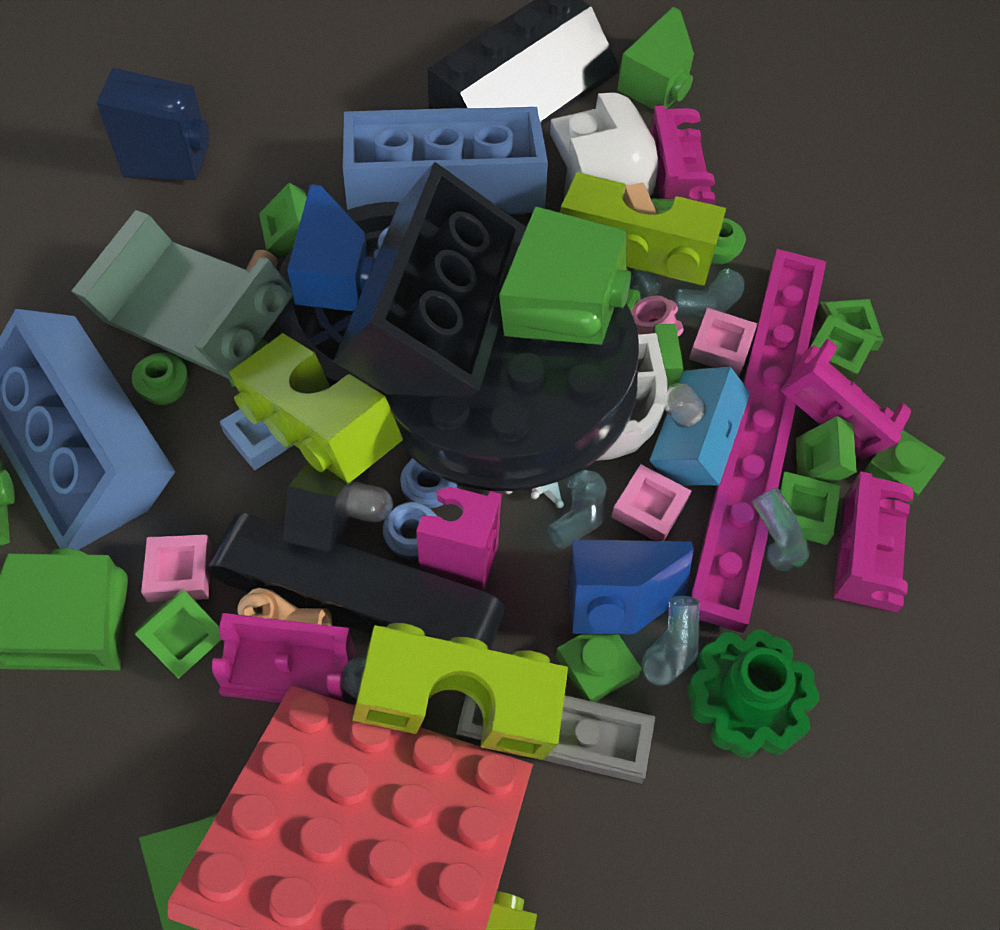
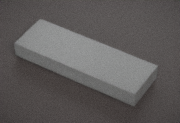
(590, 737)

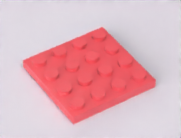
(354, 829)

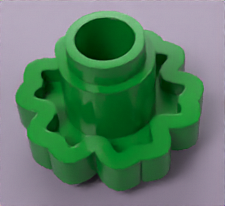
(752, 693)

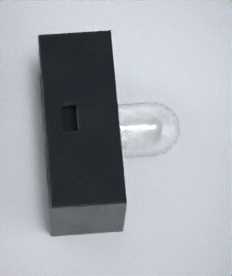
(324, 505)

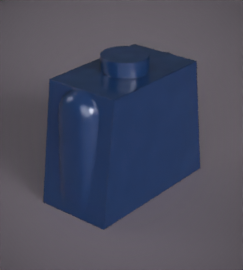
(153, 126)

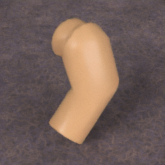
(269, 604)

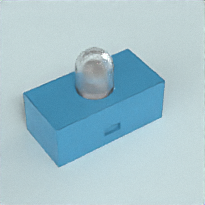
(700, 426)

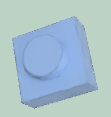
(251, 440)

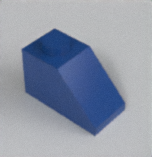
(328, 255)
(624, 583)

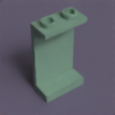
(182, 296)

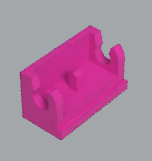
(680, 156)
(827, 393)
(873, 543)
(463, 547)
(272, 654)

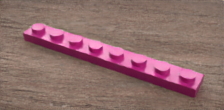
(735, 532)

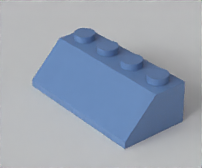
(487, 148)
(73, 431)

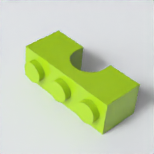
(666, 244)
(333, 426)
(515, 692)

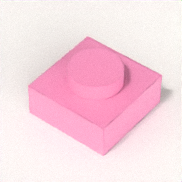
(723, 340)
(651, 503)
(176, 564)

